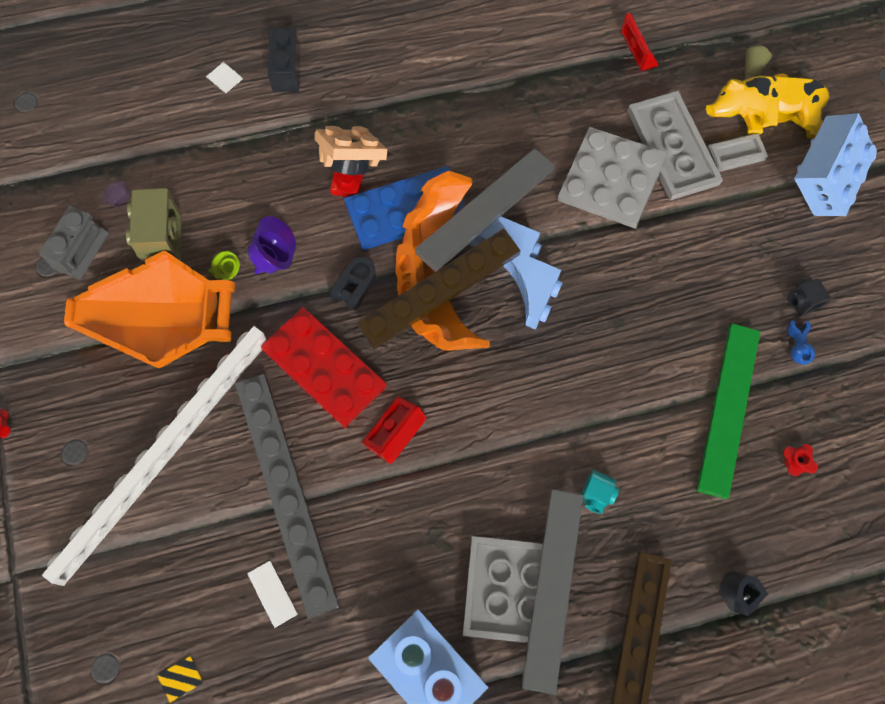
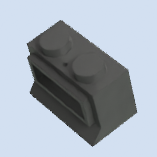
(73, 243)

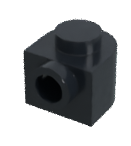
(808, 296)
(742, 592)

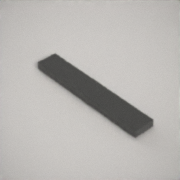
(484, 210)
(552, 593)

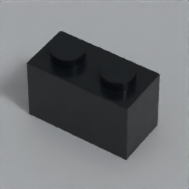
(284, 59)

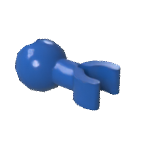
(802, 351)

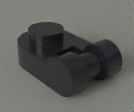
(359, 273)

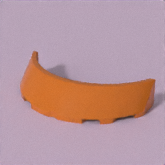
(432, 211)

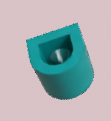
(599, 491)

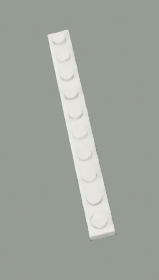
(150, 462)

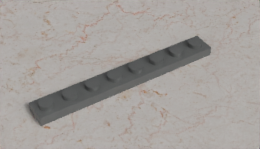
(287, 497)

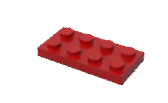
(323, 367)

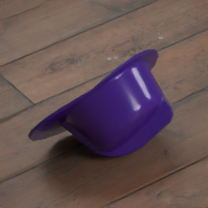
(272, 246)

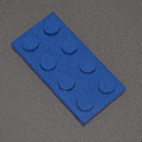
(382, 211)

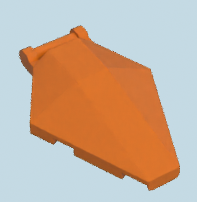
(154, 310)

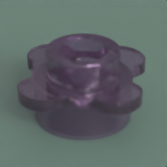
(116, 193)

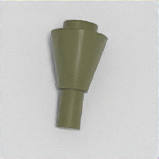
(756, 60)

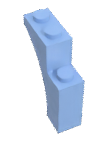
(534, 278)

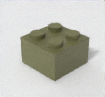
(154, 223)

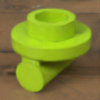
(224, 265)

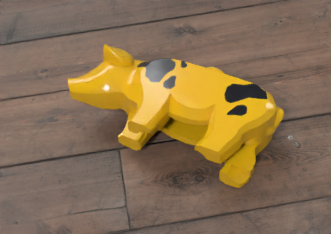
(771, 101)

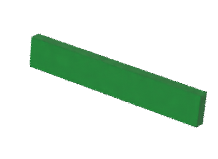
(728, 412)

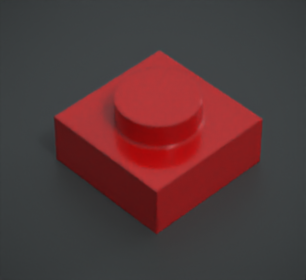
(346, 185)

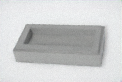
(737, 152)

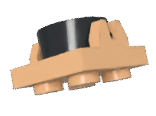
(349, 150)

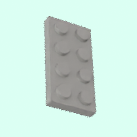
(668, 126)

